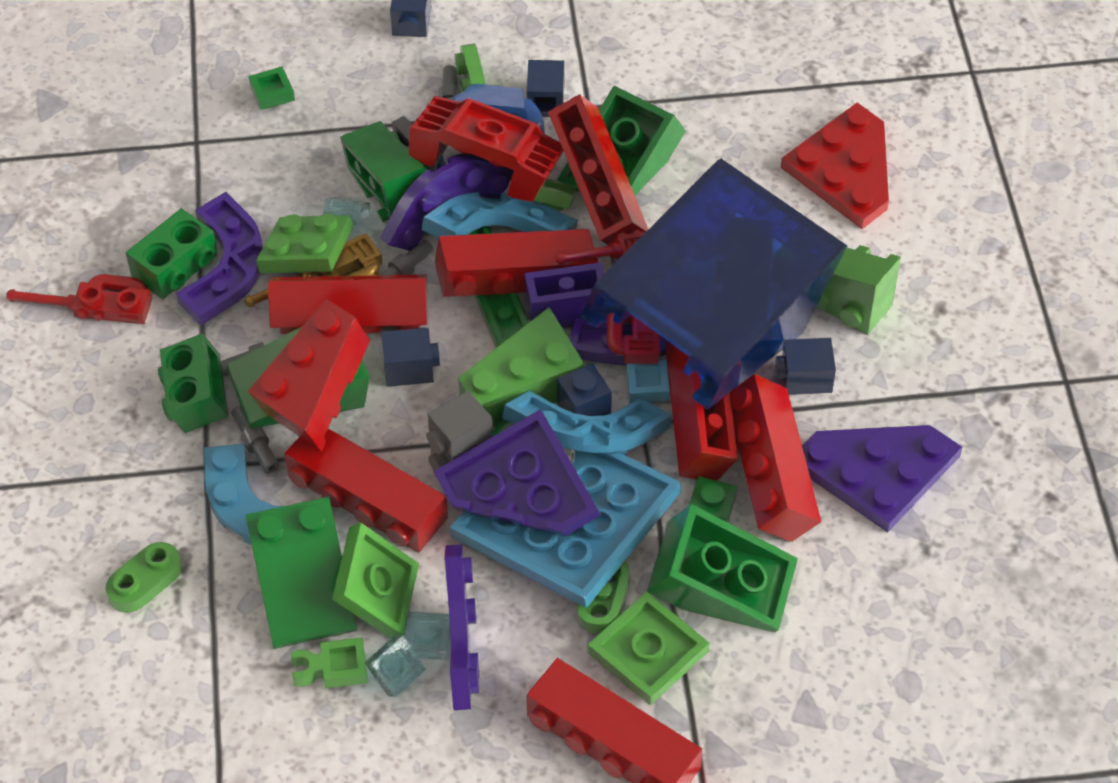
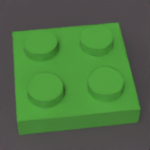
(305, 243)
(375, 581)
(648, 648)

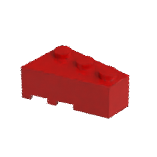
(312, 372)

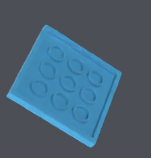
(580, 564)

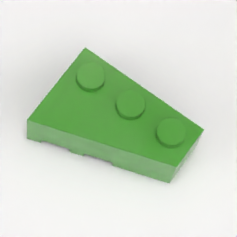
(861, 288)
(521, 364)

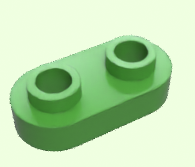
(469, 64)
(147, 577)
(608, 601)

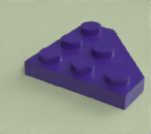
(880, 468)
(520, 480)

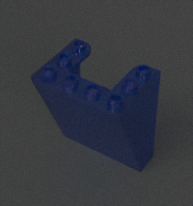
(721, 278)

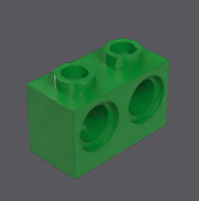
(172, 253)
(192, 383)

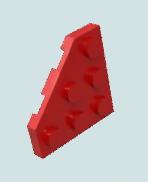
(845, 165)

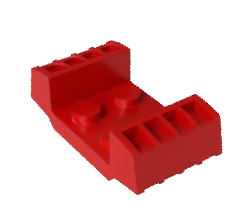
(488, 134)

